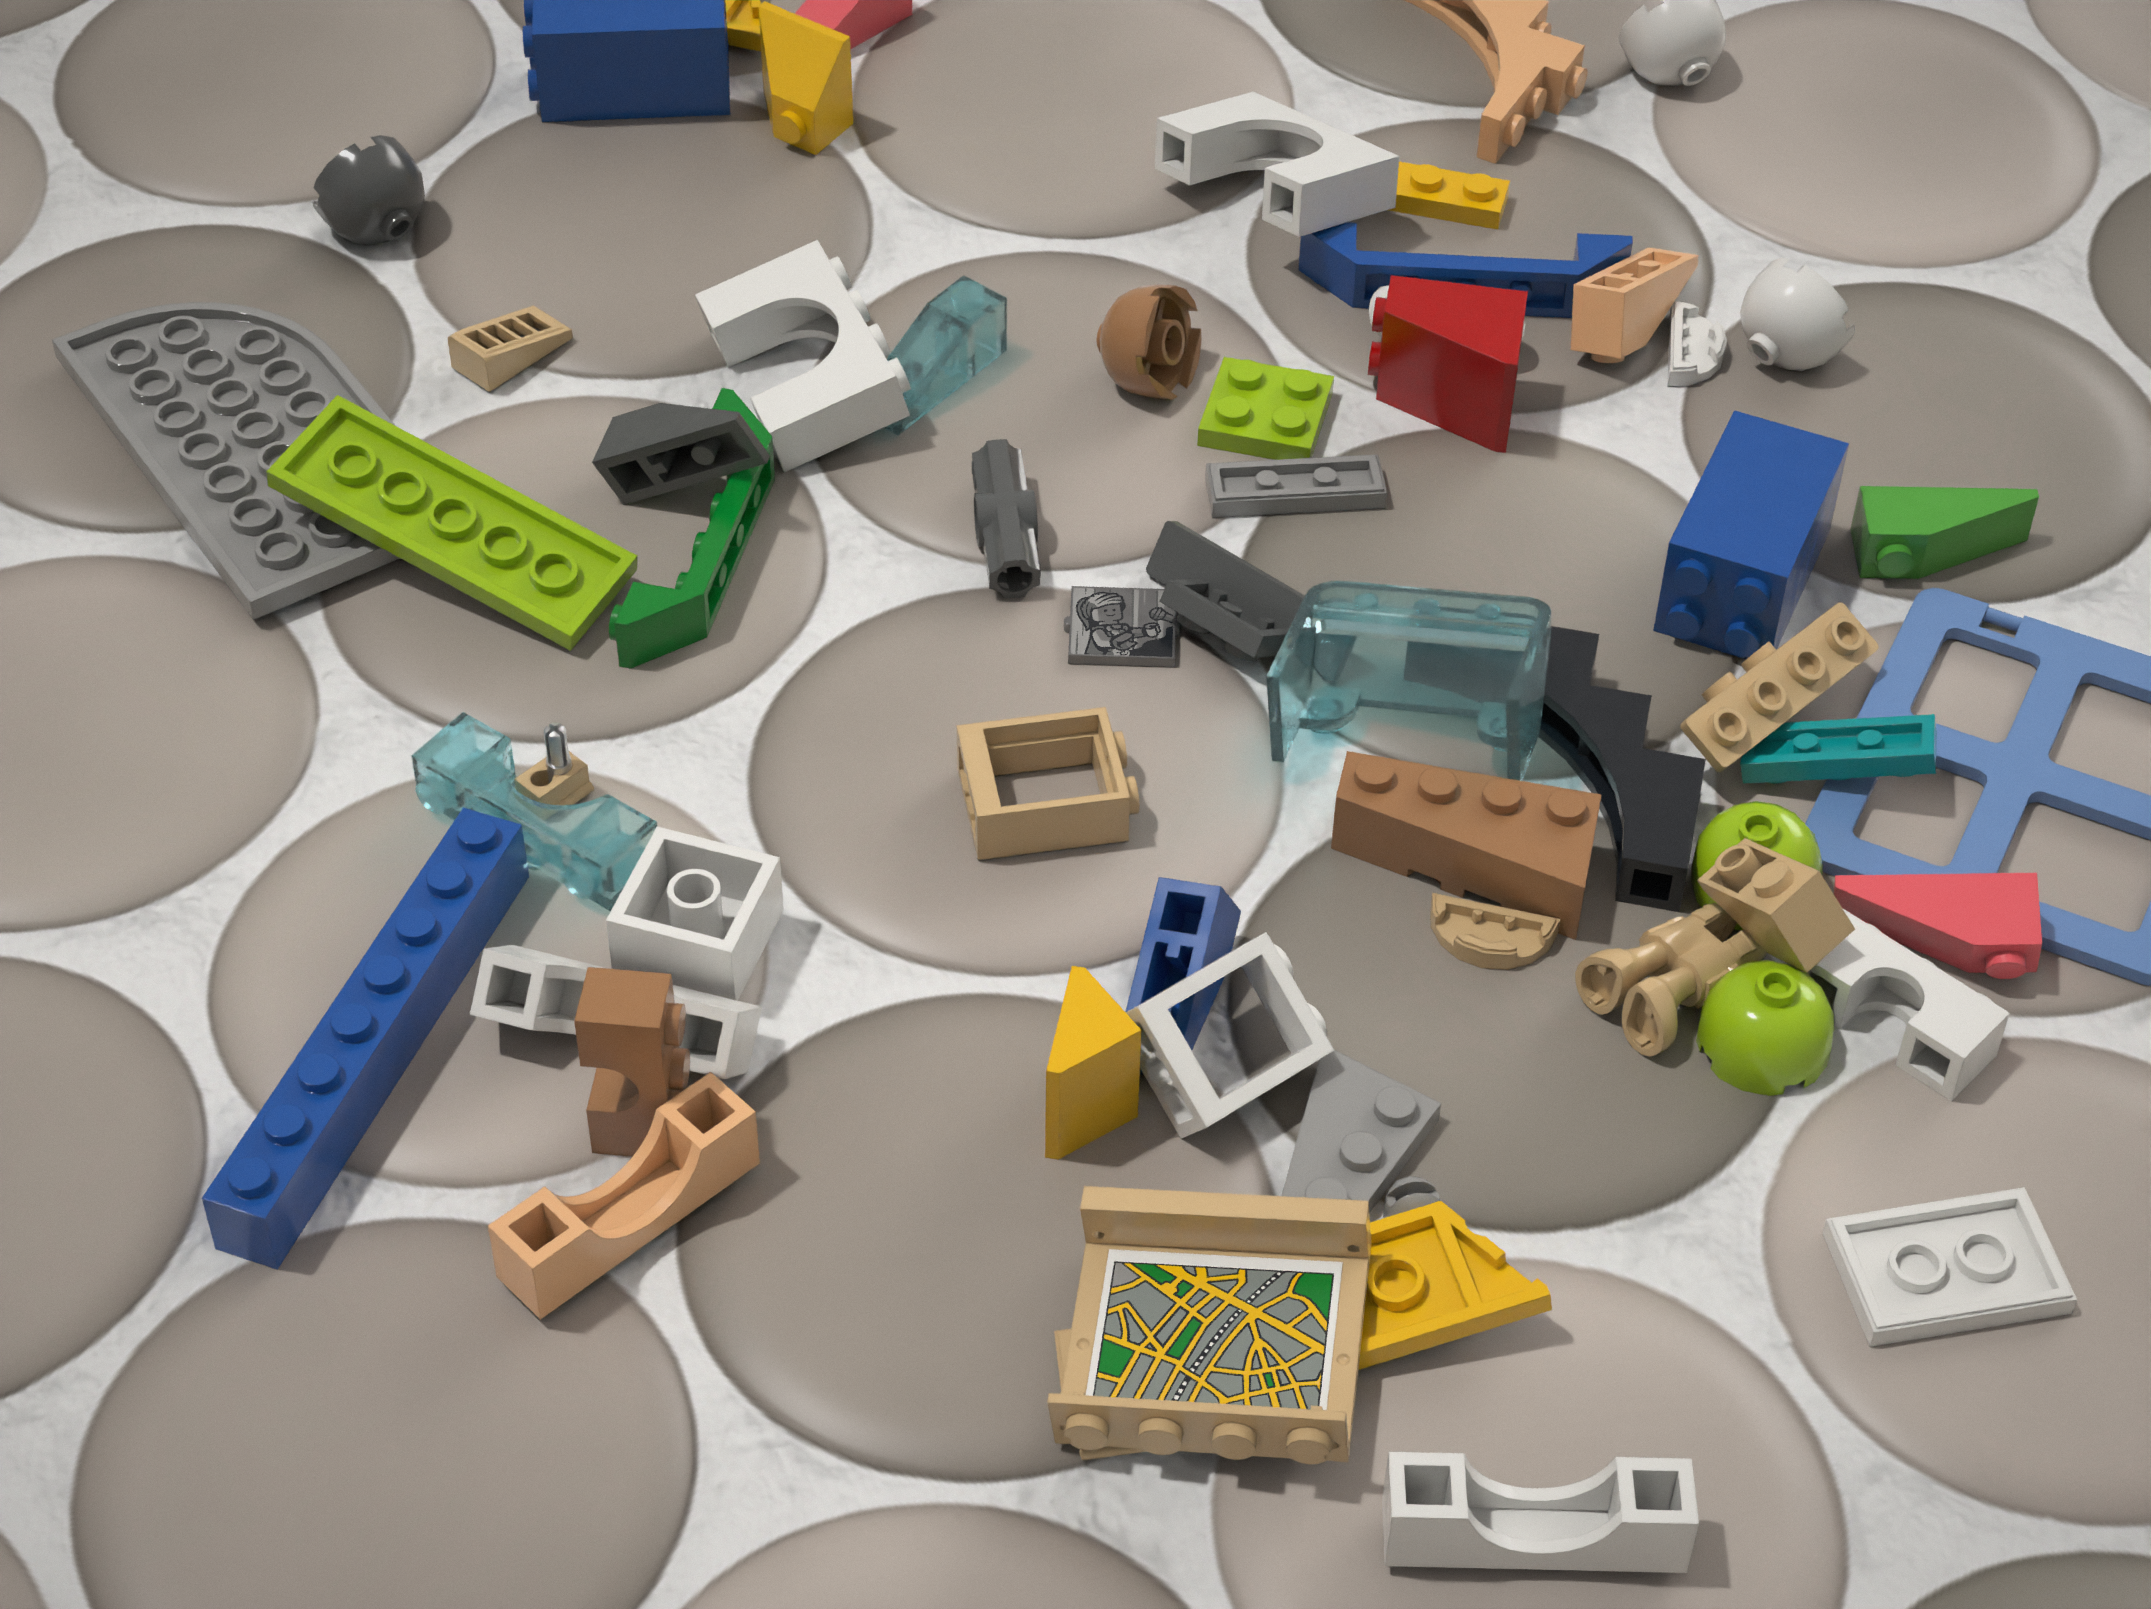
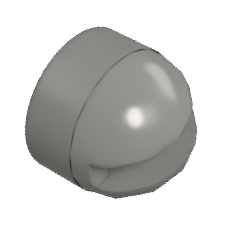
(1409, 1194)

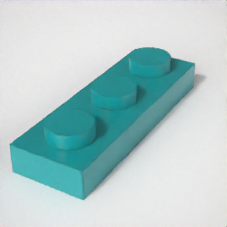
(1844, 750)

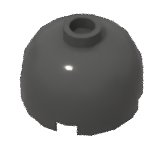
(370, 192)

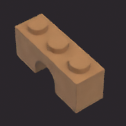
(633, 1039)

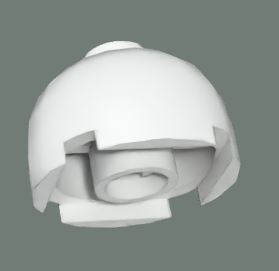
(1674, 41)
(1794, 318)

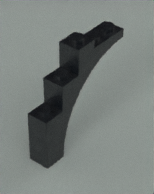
(1644, 792)

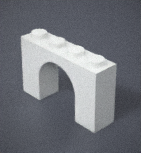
(1311, 169)
(807, 298)

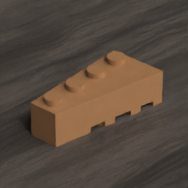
(1470, 832)

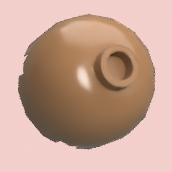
(1150, 340)

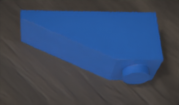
(1184, 932)

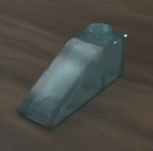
(949, 345)

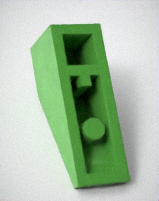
(1935, 528)

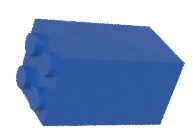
(627, 58)
(1750, 536)

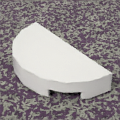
(1694, 346)

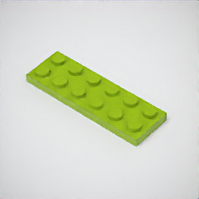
(453, 521)

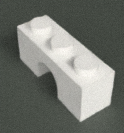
(1948, 1025)

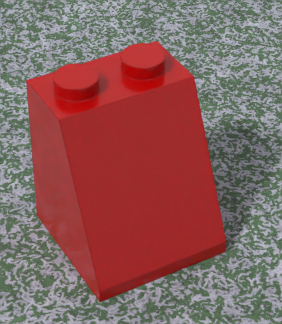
(1450, 355)

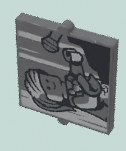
(1121, 627)

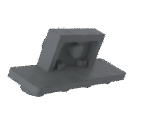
(1222, 593)

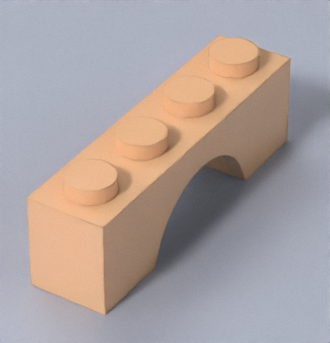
(563, 1244)

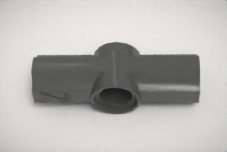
(1005, 519)

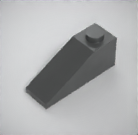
(673, 449)

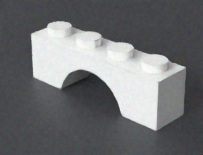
(545, 990)
(1622, 1519)

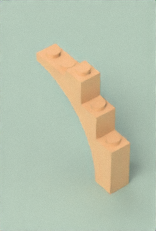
(1522, 59)

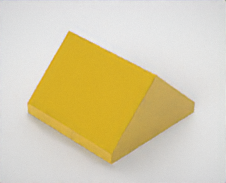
(1090, 1068)

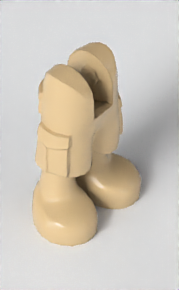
(1683, 965)

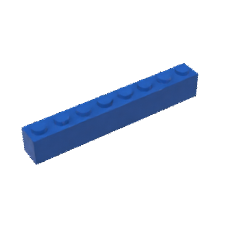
(366, 1040)

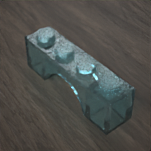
(581, 845)

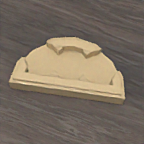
(1490, 933)

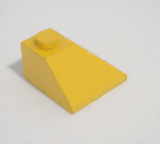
(805, 78)

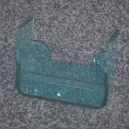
(1413, 654)

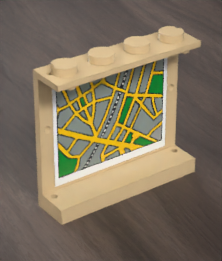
(1216, 1325)

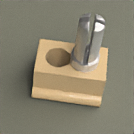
(558, 777)

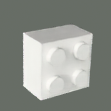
(696, 912)

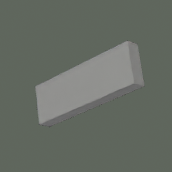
(1295, 486)

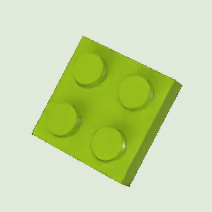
(1265, 410)

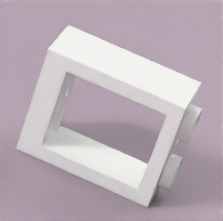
(1174, 1068)

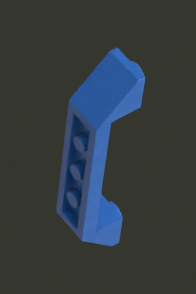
(1355, 275)

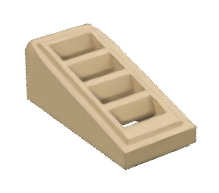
(496, 352)

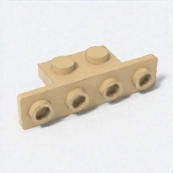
(1776, 686)

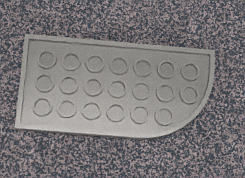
(204, 411)

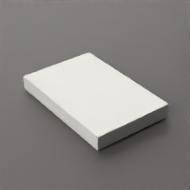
(1948, 1267)

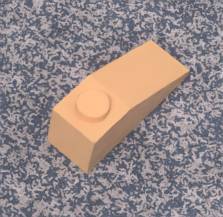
(1627, 302)

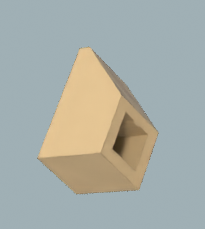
(1778, 903)

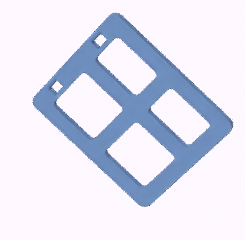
(2010, 771)

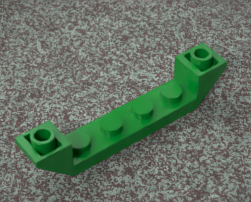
(666, 619)

